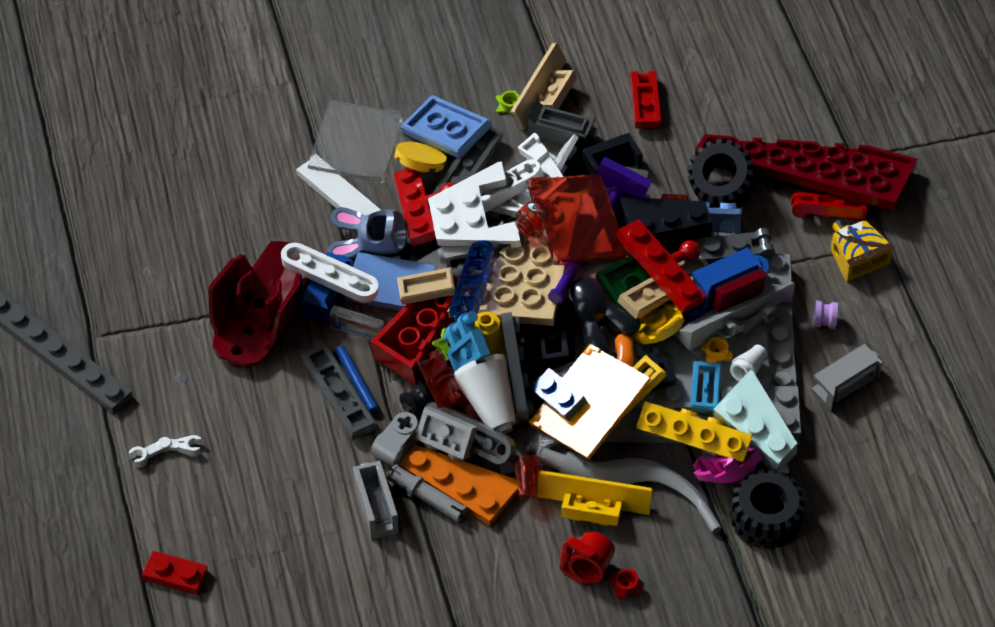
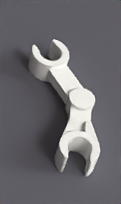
(163, 445)

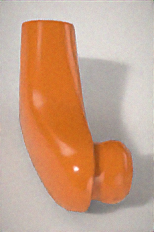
(625, 349)

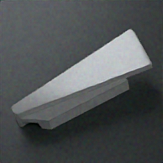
(706, 326)

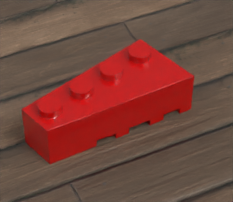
(411, 335)

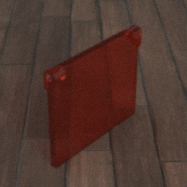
(576, 218)

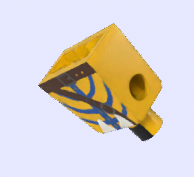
(859, 248)

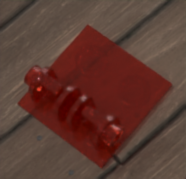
(441, 381)

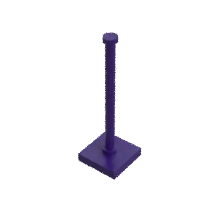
(617, 182)

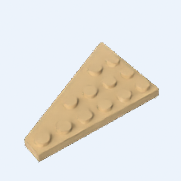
(522, 283)

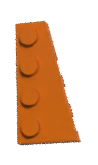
(470, 485)

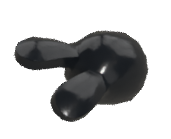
(592, 307)

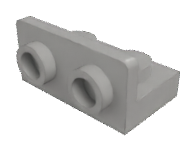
(446, 433)

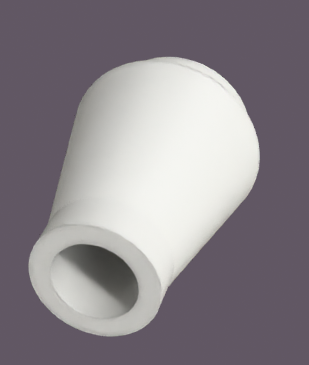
(749, 360)

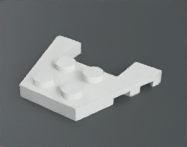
(532, 150)
(460, 213)

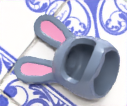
(378, 232)

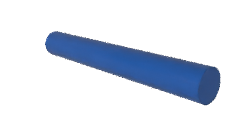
(356, 379)

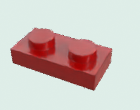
(175, 572)

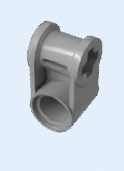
(396, 439)

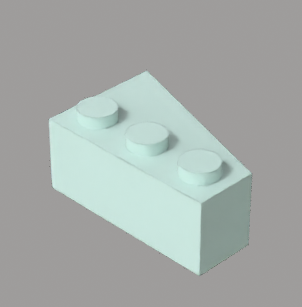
(752, 412)

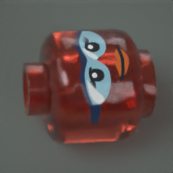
(528, 222)

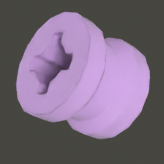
(825, 314)

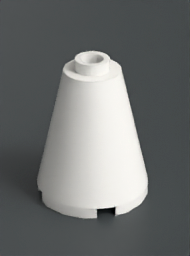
(489, 391)

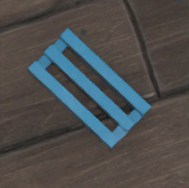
(704, 406)

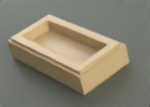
(426, 286)

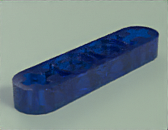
(479, 282)

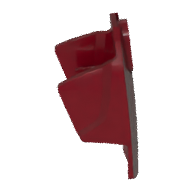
(255, 303)

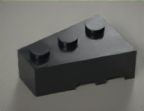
(668, 219)

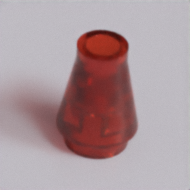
(527, 474)

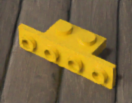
(693, 431)
(593, 498)

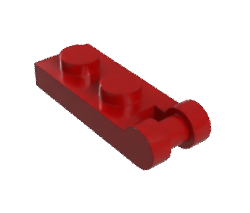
(645, 99)
(827, 206)

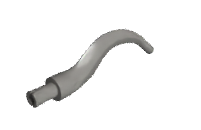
(628, 472)

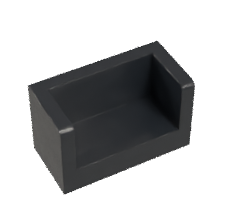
(619, 149)

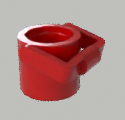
(590, 557)

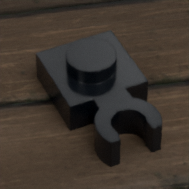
(670, 379)

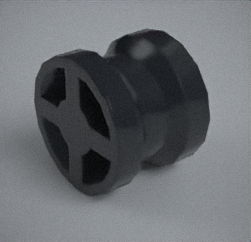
(415, 400)

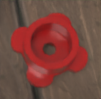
(626, 576)

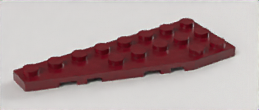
(857, 174)

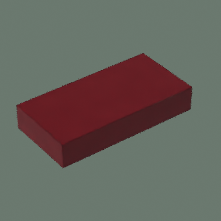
(739, 290)

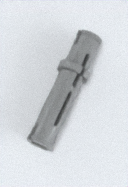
(417, 487)

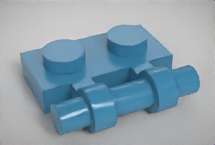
(465, 341)

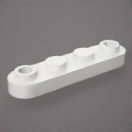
(330, 272)

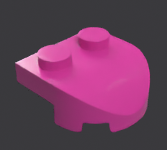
(725, 469)

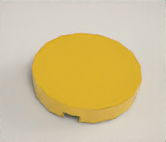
(420, 156)
(659, 324)

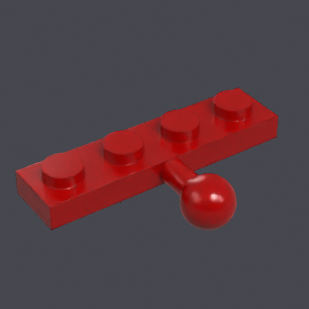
(416, 205)
(662, 265)

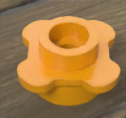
(716, 344)

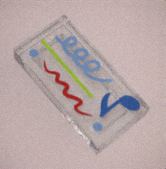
(355, 323)

